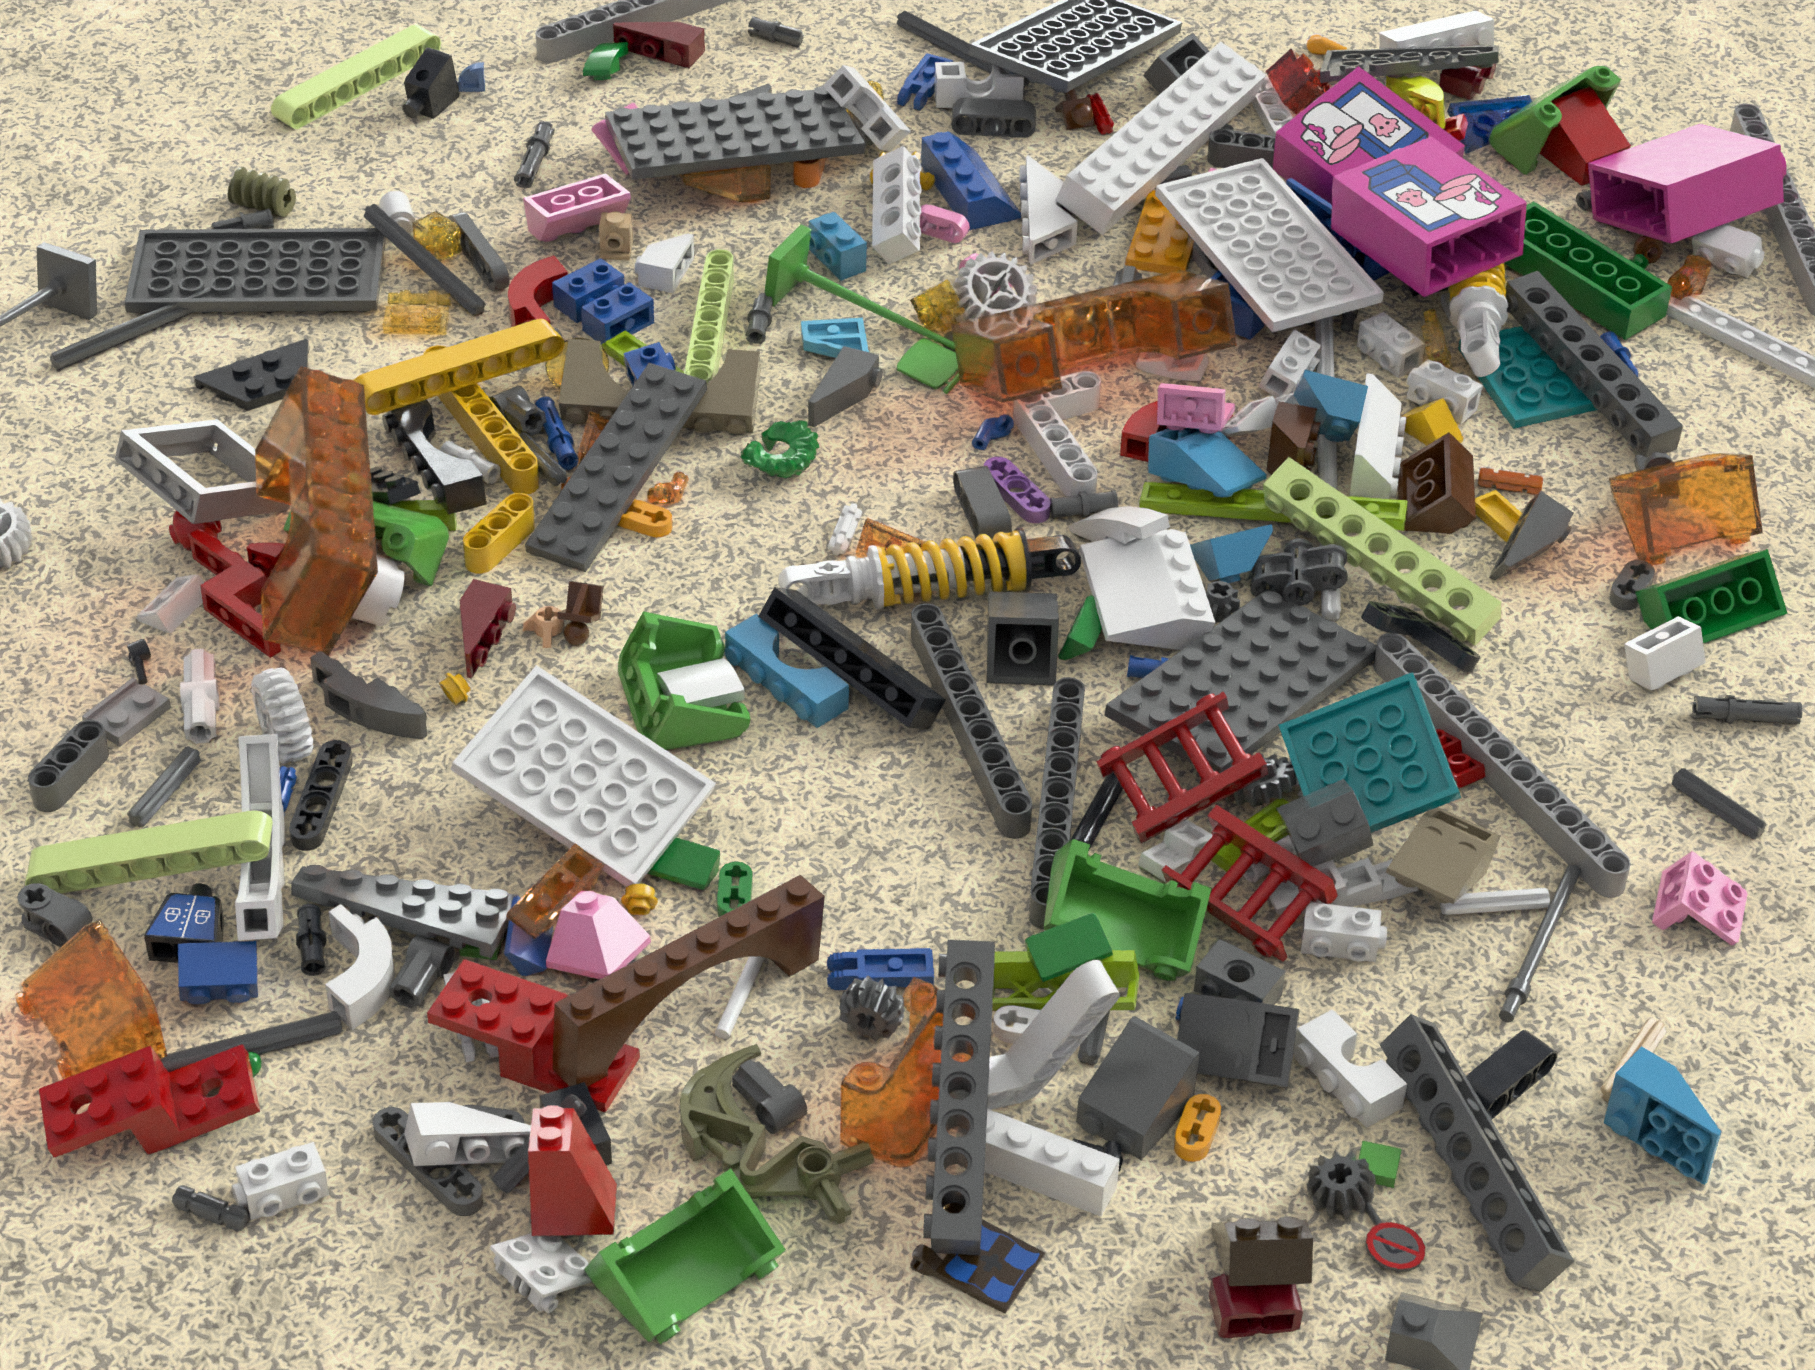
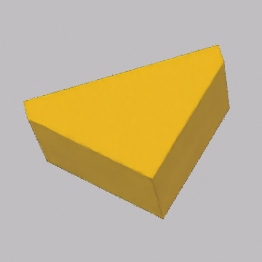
(1431, 422)

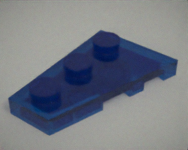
(1484, 116)

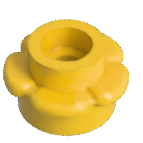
(455, 688)
(639, 899)

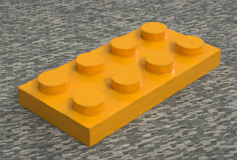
(1159, 240)

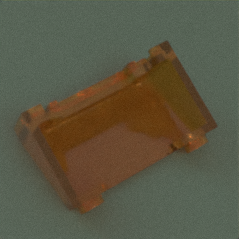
(1688, 503)
(91, 1002)
(893, 1102)

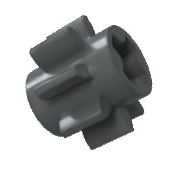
(1222, 599)

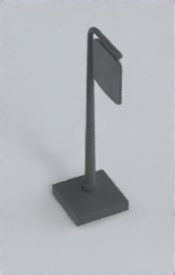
(64, 283)

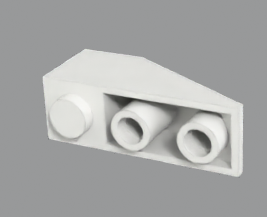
(460, 1135)

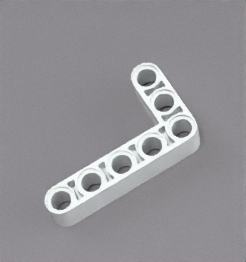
(1042, 426)
(1050, 1037)

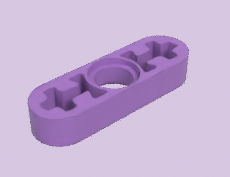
(1021, 501)

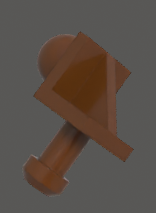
(1076, 112)
(582, 607)

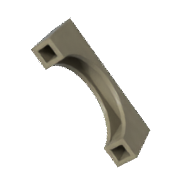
(725, 406)

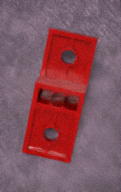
(521, 1026)
(148, 1100)

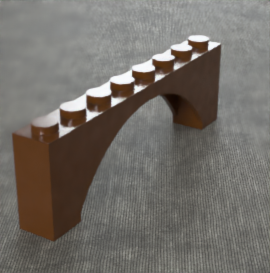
(602, 1016)

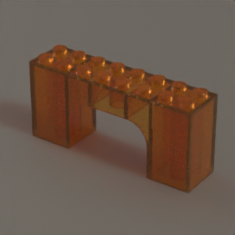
(1026, 347)
(321, 467)

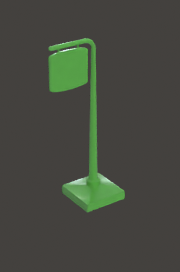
(923, 361)

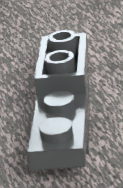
(370, 704)

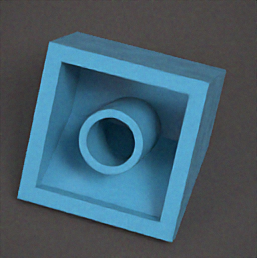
(1337, 403)

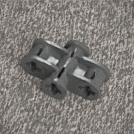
(1308, 571)

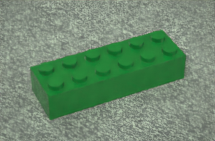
(1591, 274)

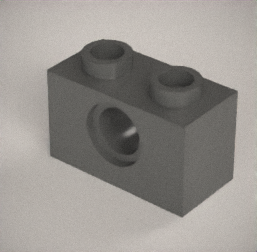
(1238, 975)

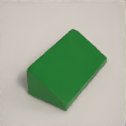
(1083, 631)
(688, 864)
(1067, 946)

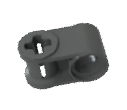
(52, 913)

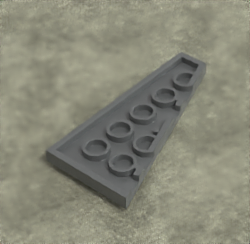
(1399, 61)
(413, 906)

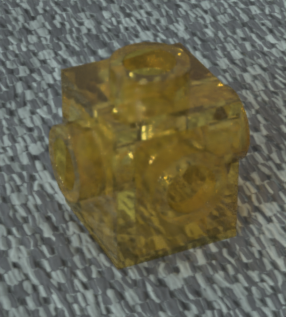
(438, 235)
(938, 306)

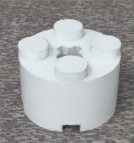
(382, 594)

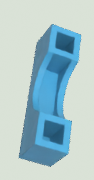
(812, 693)

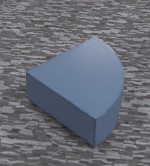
(472, 78)

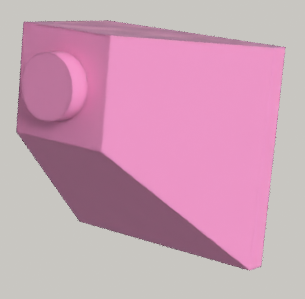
(595, 937)

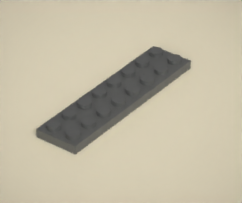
(616, 467)

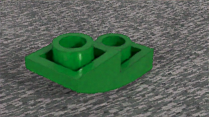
(605, 60)

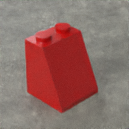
(1582, 135)
(567, 1177)

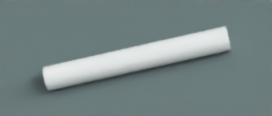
(738, 997)

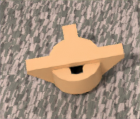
(545, 624)

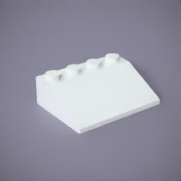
(1148, 590)

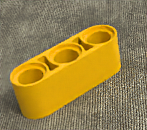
(498, 533)

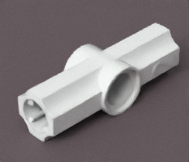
(199, 696)

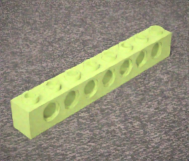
(1400, 553)

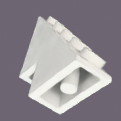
(1045, 222)

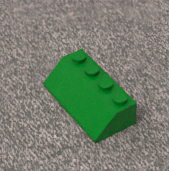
(1717, 597)

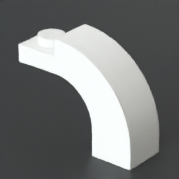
(366, 984)

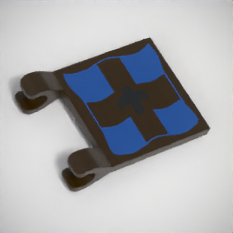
(990, 1277)

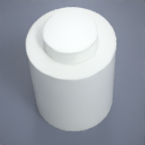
(398, 208)

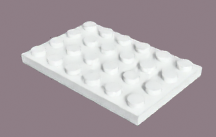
(583, 776)

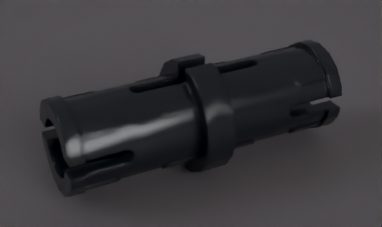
(311, 955)

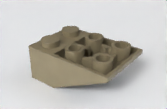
(1444, 856)

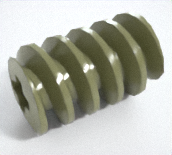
(261, 192)

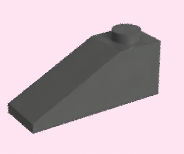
(845, 384)
(1537, 529)

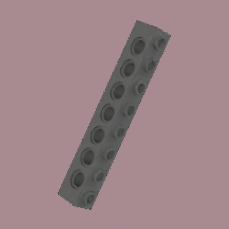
(1592, 365)
(1476, 1155)
(960, 1231)

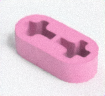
(943, 223)

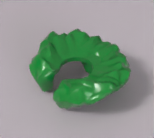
(794, 461)

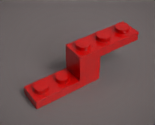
(233, 590)

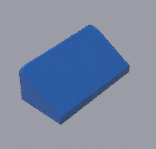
(525, 952)

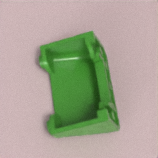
(1525, 131)
(409, 538)
(663, 645)
(1133, 910)
(687, 1259)

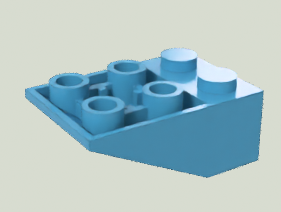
(1201, 461)
(1662, 1115)

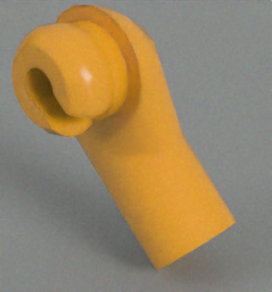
(1319, 45)

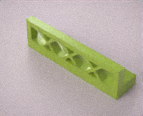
(1017, 973)

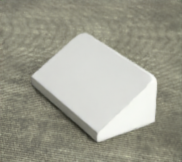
(173, 604)

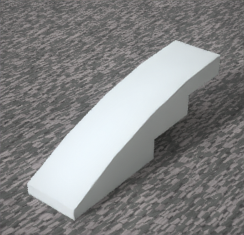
(1255, 416)
(1121, 524)
(1354, 883)

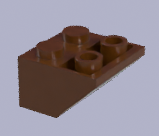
(1293, 436)

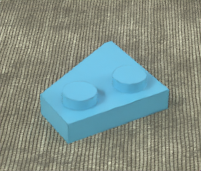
(830, 335)

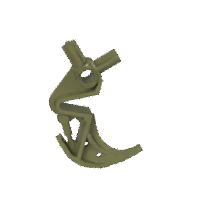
(799, 1169)

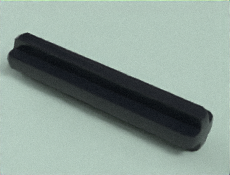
(1098, 810)

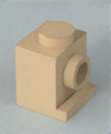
(615, 236)

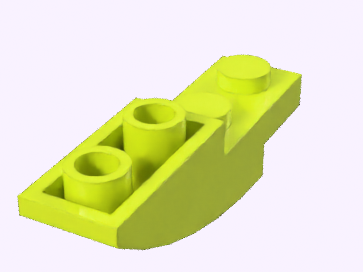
(1422, 95)

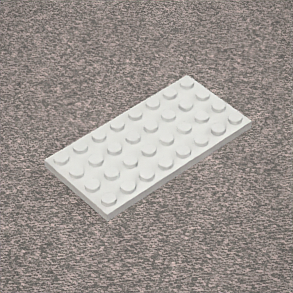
(1269, 245)

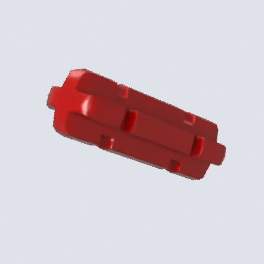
(1100, 114)

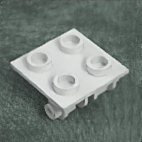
(540, 1268)

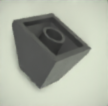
(1432, 1334)

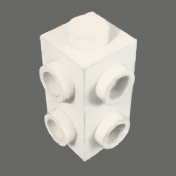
(1730, 249)
(1390, 344)
(1289, 364)
(1434, 381)
(1342, 932)
(280, 1181)

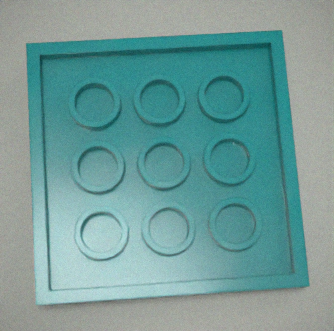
(1530, 384)
(1380, 747)

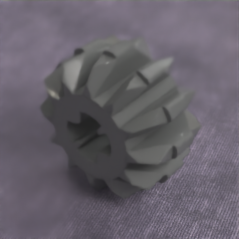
(871, 1008)
(1341, 1184)

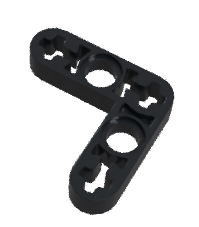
(1408, 622)

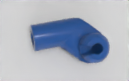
(992, 429)

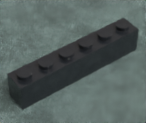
(852, 658)

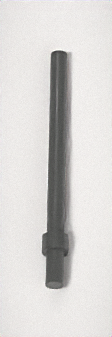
(1519, 987)

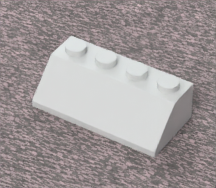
(1378, 444)

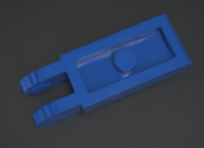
(920, 82)
(893, 965)

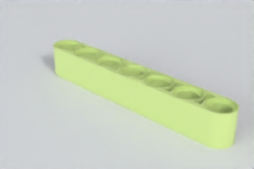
(353, 77)
(711, 315)
(151, 852)

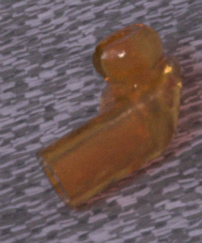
(668, 492)

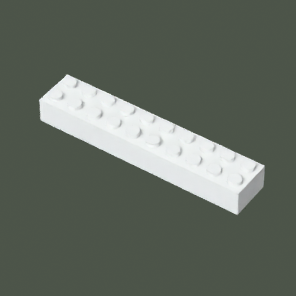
(1160, 138)

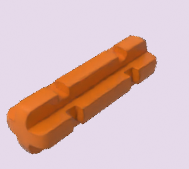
(1510, 481)

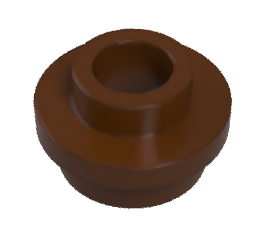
(1644, 243)

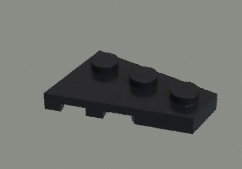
(391, 487)

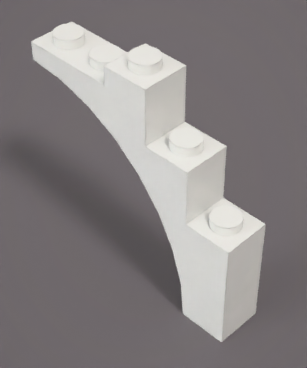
(259, 893)

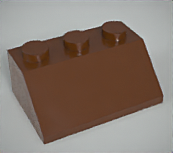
(1438, 487)

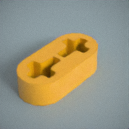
(647, 519)
(1204, 1129)

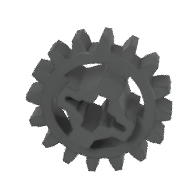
(1279, 779)

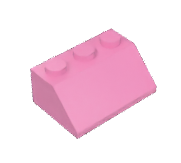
(573, 206)

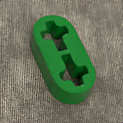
(729, 892)

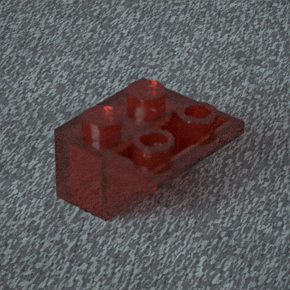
(1296, 81)

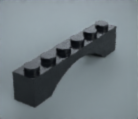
(453, 480)

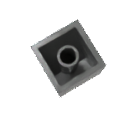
(1022, 638)
(1326, 824)
(1139, 1088)

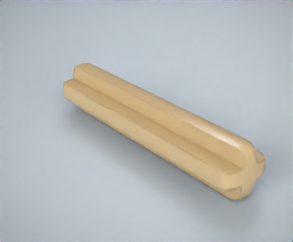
(1647, 1037)

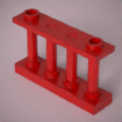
(1212, 786)
(1282, 866)

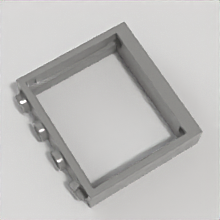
(146, 453)

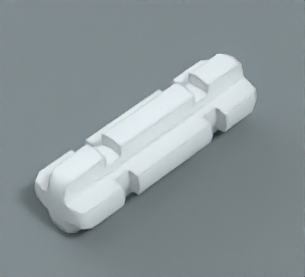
(844, 529)

